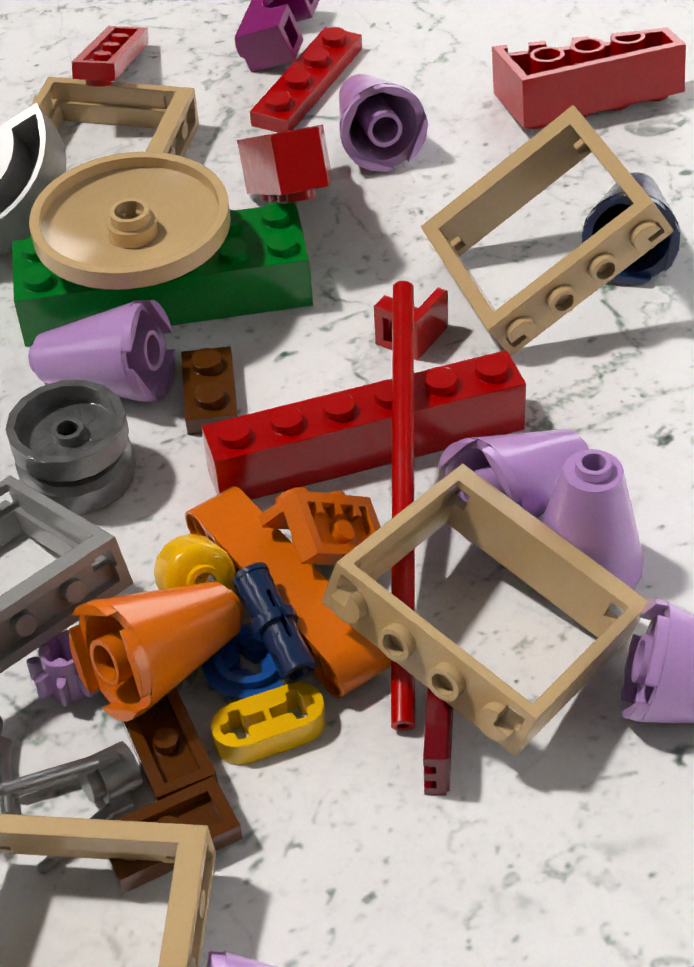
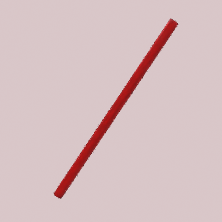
(403, 482)

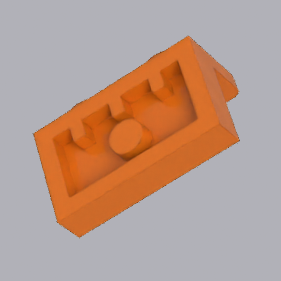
(322, 524)

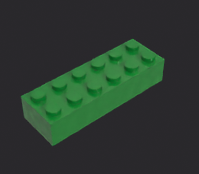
(253, 272)

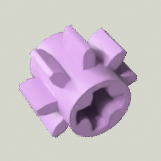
(56, 672)

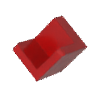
(429, 321)

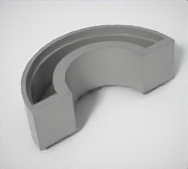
(29, 161)

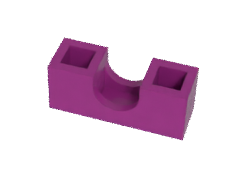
(270, 32)

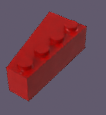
(588, 74)
(286, 164)

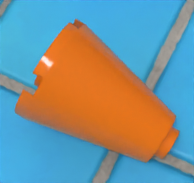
(150, 642)

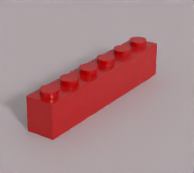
(353, 427)

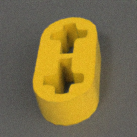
(268, 723)

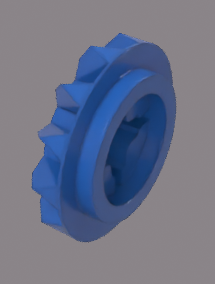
(225, 672)

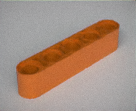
(340, 651)

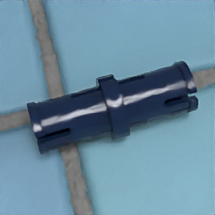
(274, 623)

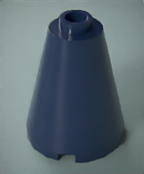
(657, 258)

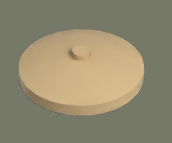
(130, 220)

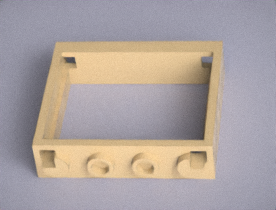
(125, 104)
(510, 188)
(524, 548)
(182, 844)

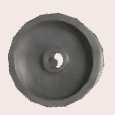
(72, 444)

